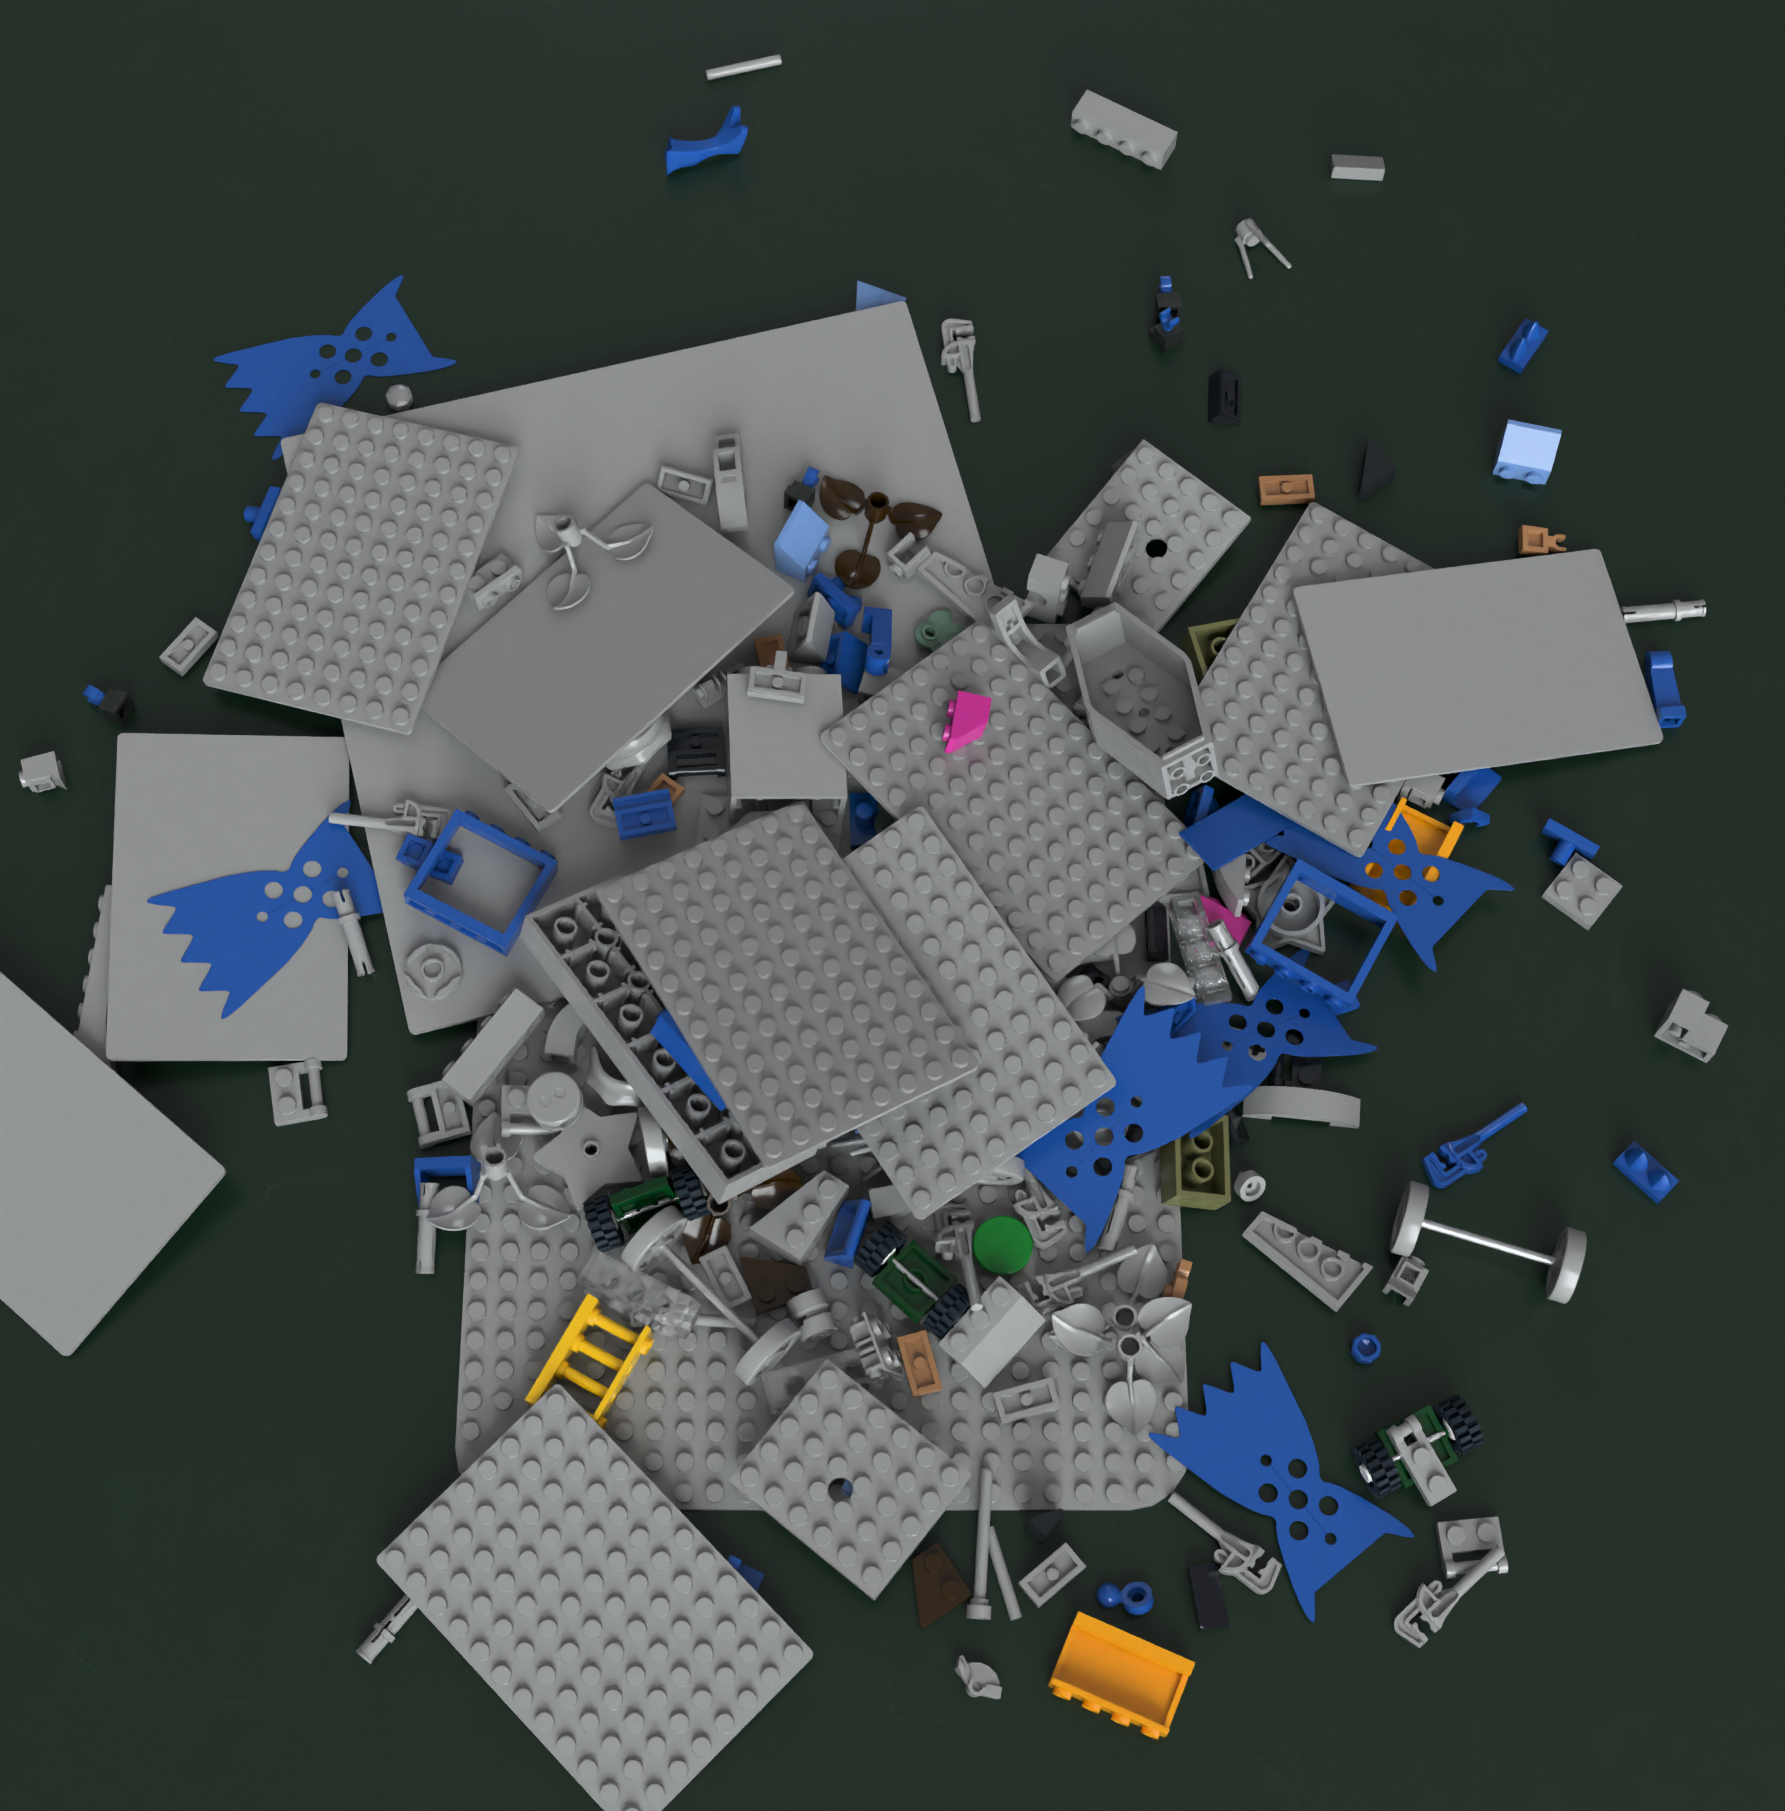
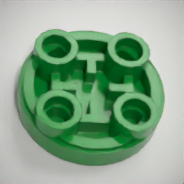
(1002, 1246)

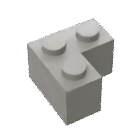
(1690, 1028)

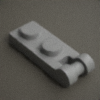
(1421, 1461)

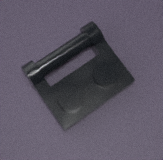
(695, 744)
(1304, 1070)

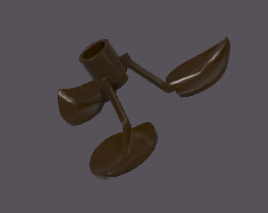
(843, 498)
(712, 1232)

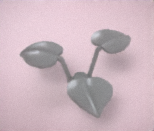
(563, 530)
(1164, 984)
(455, 1208)
(1145, 1276)
(1163, 1319)

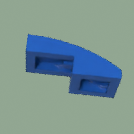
(416, 849)

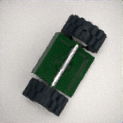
(640, 1203)
(913, 1280)
(1448, 1429)

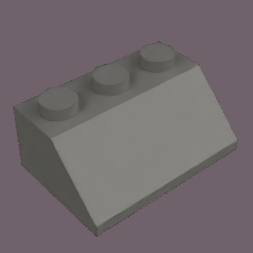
(1110, 564)
(992, 1336)

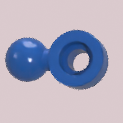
(1110, 1595)

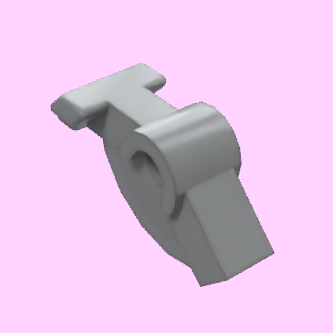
(978, 1678)

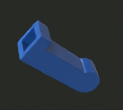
(879, 626)
(1663, 688)

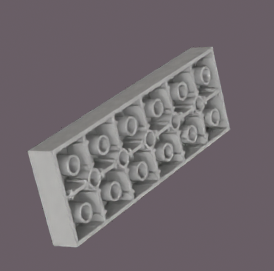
(620, 1007)

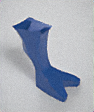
(690, 153)

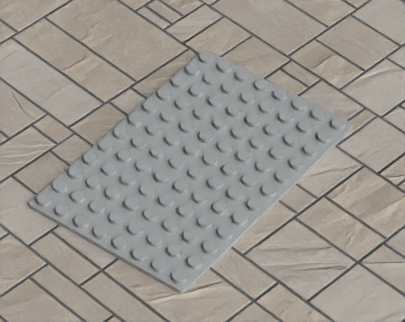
(362, 568)
(1475, 667)
(570, 688)
(1265, 695)
(1030, 807)
(206, 812)
(786, 983)
(1028, 1047)
(85, 1176)
(594, 1608)

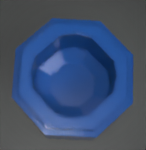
(1365, 1348)

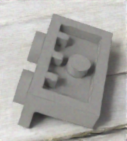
(493, 581)

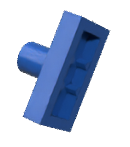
(261, 515)
(862, 816)
(1567, 843)

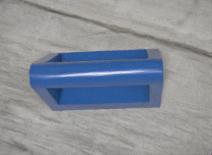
(447, 1166)
(848, 1232)

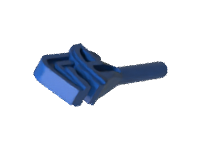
(1464, 1152)

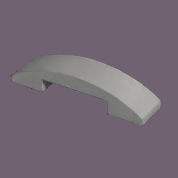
(1303, 1104)

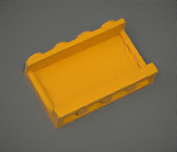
(1431, 838)
(1120, 1675)

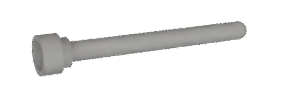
(979, 1605)

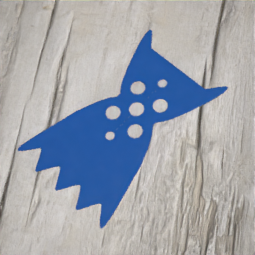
(282, 368)
(225, 912)
(1422, 922)
(1320, 1031)
(1174, 1096)
(1227, 1452)

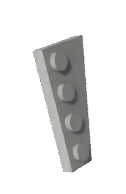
(964, 590)
(1317, 1267)

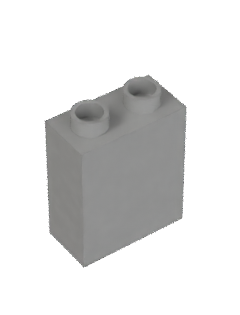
(777, 748)

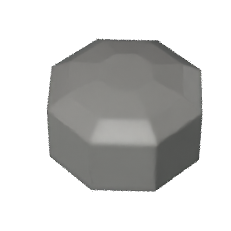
(399, 397)

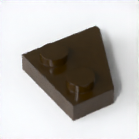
(774, 1283)
(936, 1585)

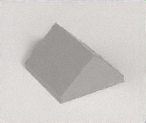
(811, 630)

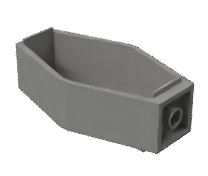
(1171, 744)

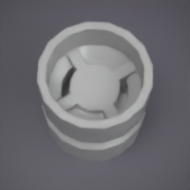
(812, 1316)

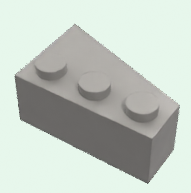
(802, 1218)

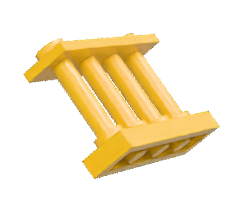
(575, 1341)

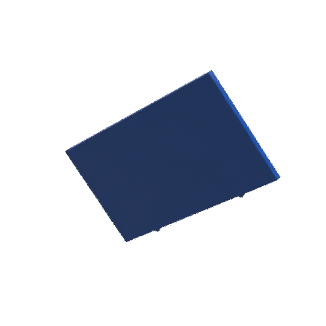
(1233, 831)

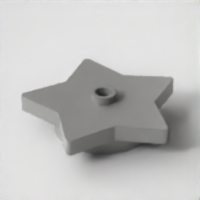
(1300, 927)
(590, 1174)

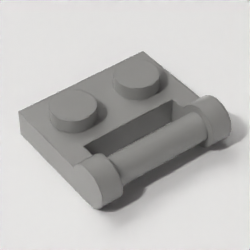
(288, 1094)
(514, 1105)
(449, 1113)
(1466, 1537)

